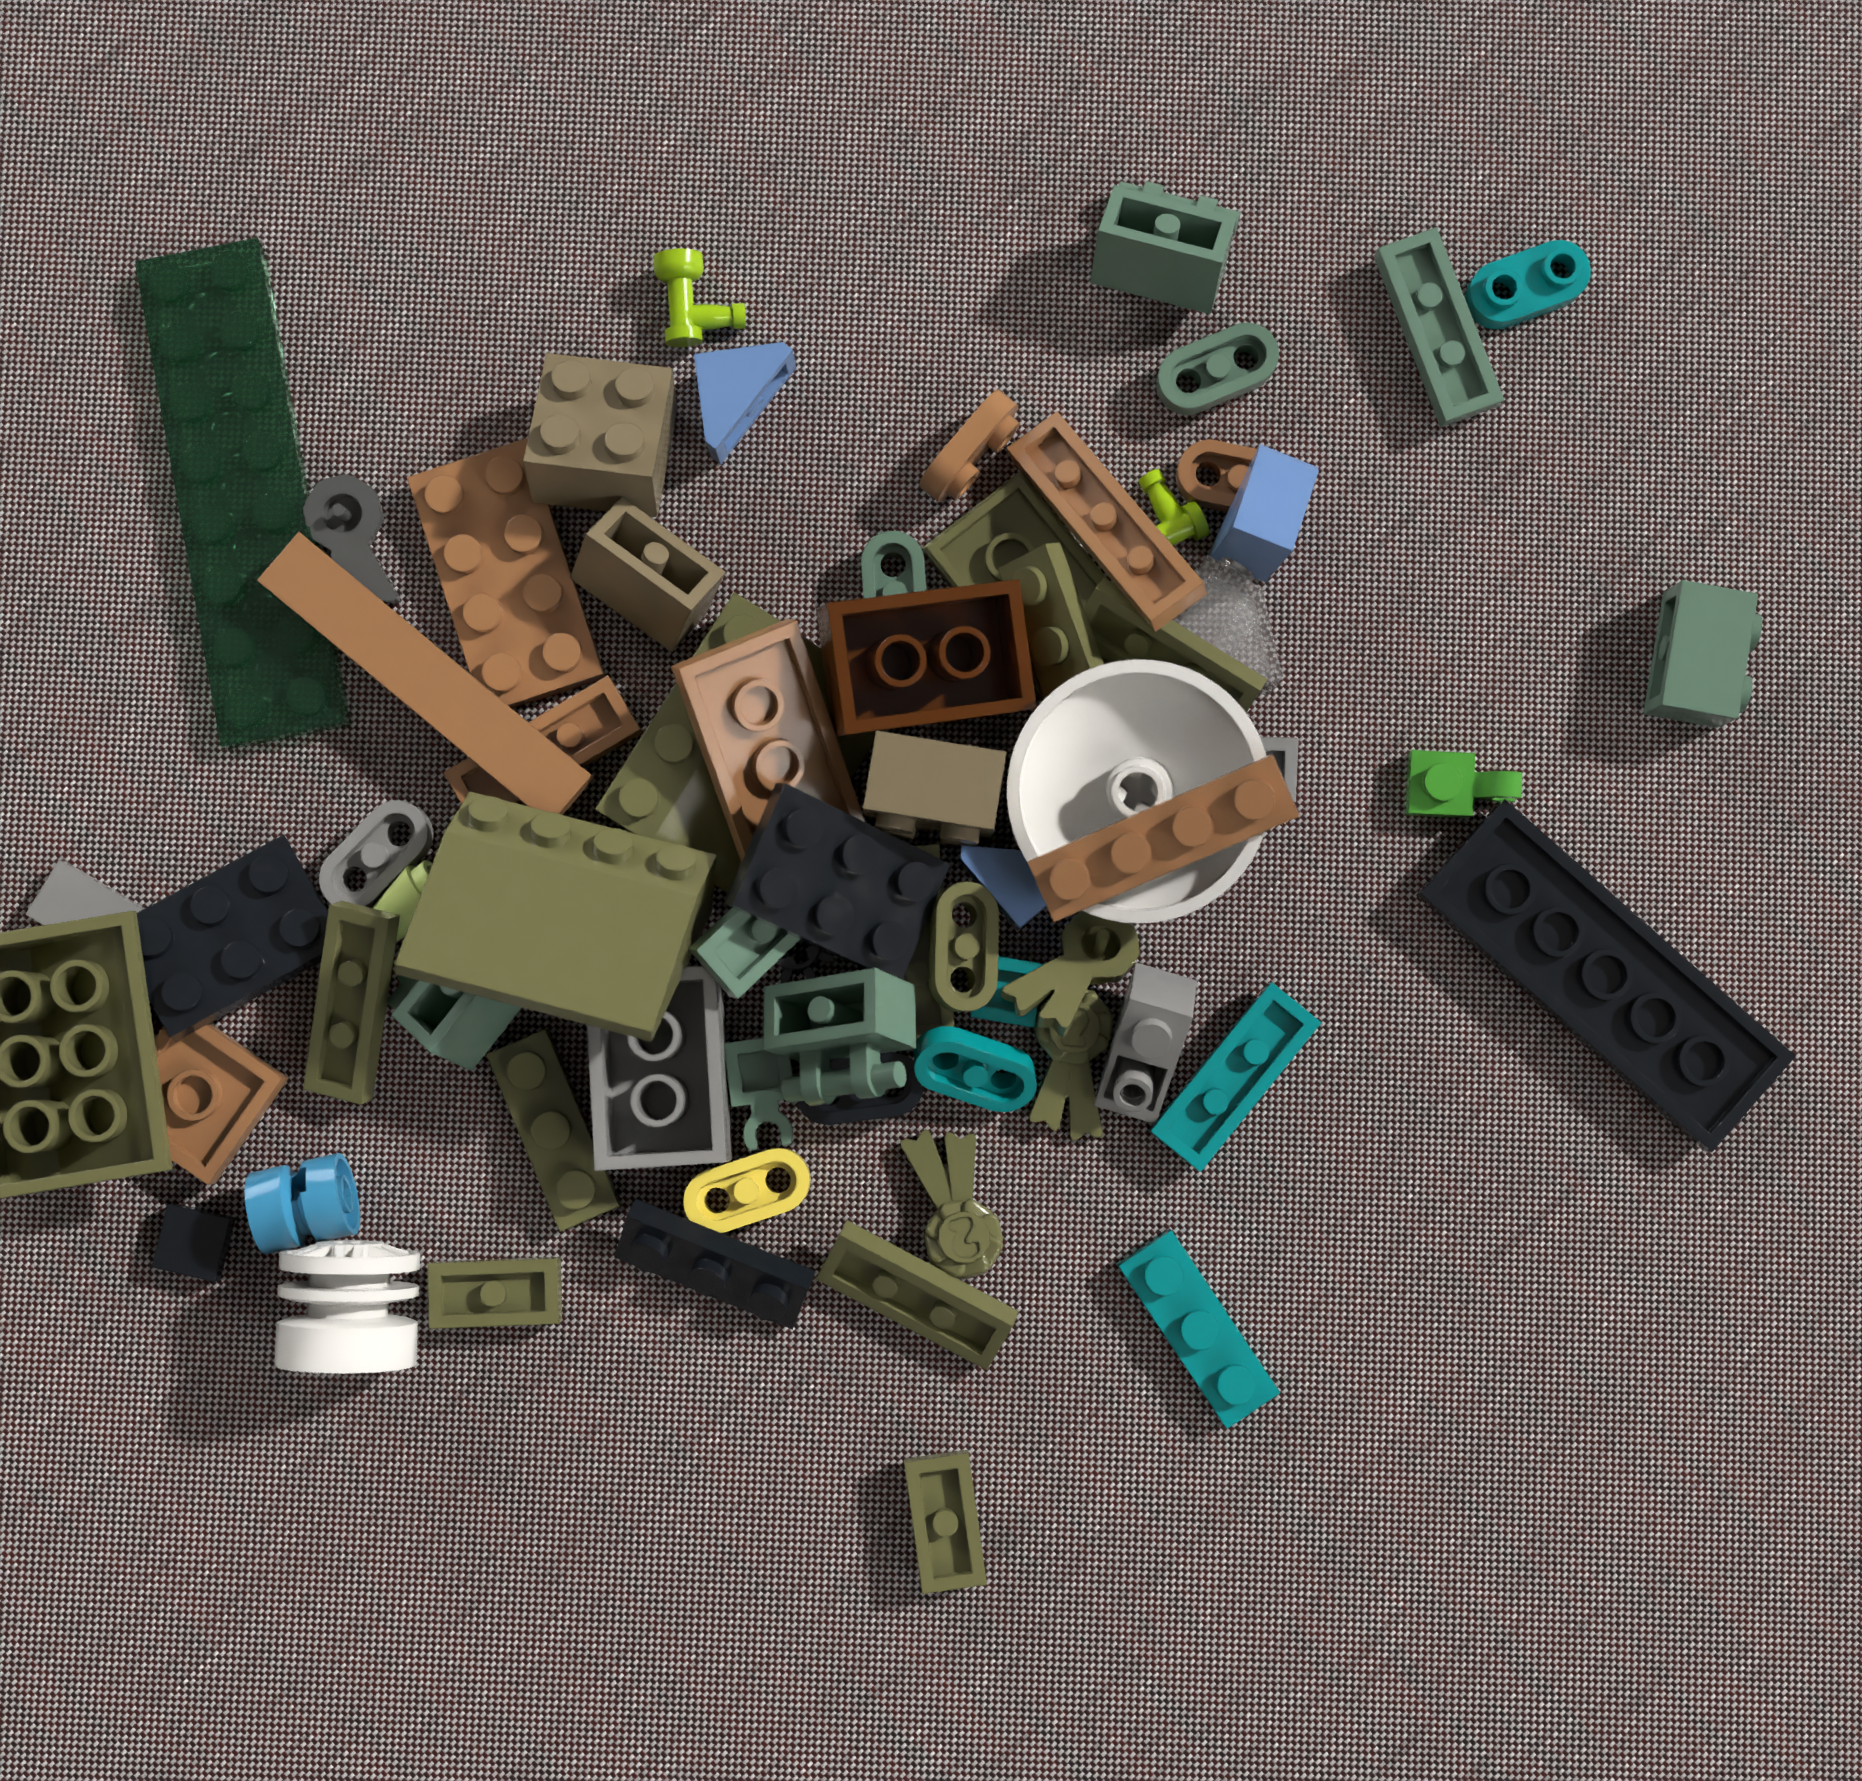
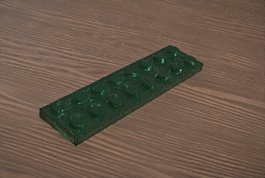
(238, 488)

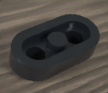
(852, 1109)

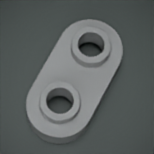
(373, 851)

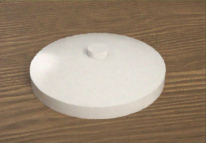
(1119, 746)

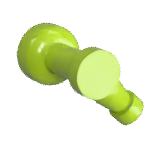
(679, 270)
(1175, 520)

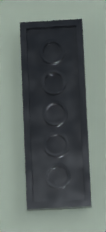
(1606, 976)

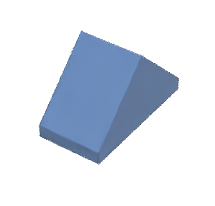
(737, 388)
(1266, 512)
(1007, 878)

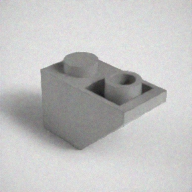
(1146, 1042)

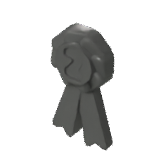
(346, 519)

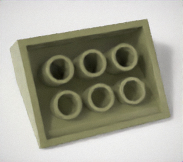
(665, 780)
(559, 915)
(77, 1058)

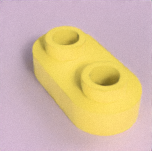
(748, 1190)

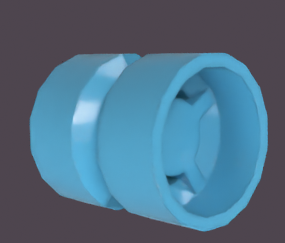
(291, 1205)

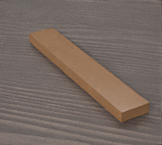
(424, 677)

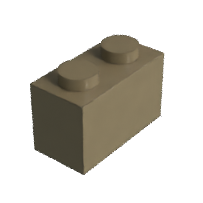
(646, 574)

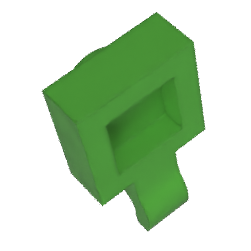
(1447, 784)

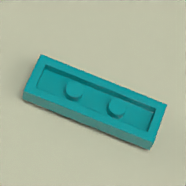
(1234, 1076)
(1198, 1328)

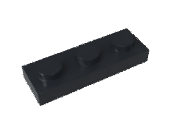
(714, 1264)

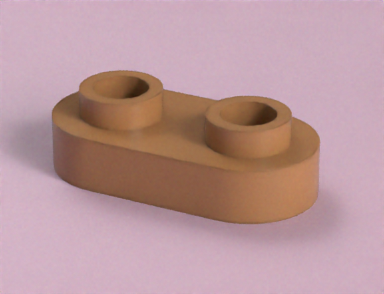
(1226, 460)
(954, 467)

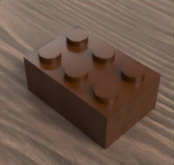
(926, 657)

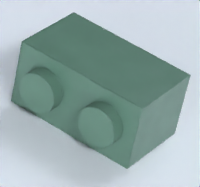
(1703, 654)

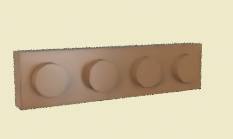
(1107, 521)
(1163, 838)

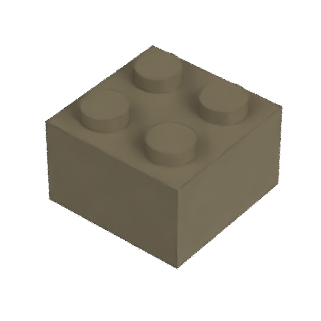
(600, 433)
(933, 789)

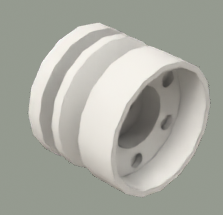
(347, 1309)

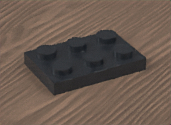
(837, 882)
(230, 937)

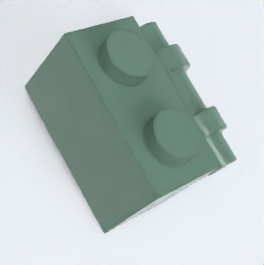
(1163, 245)
(840, 1018)
(450, 1021)

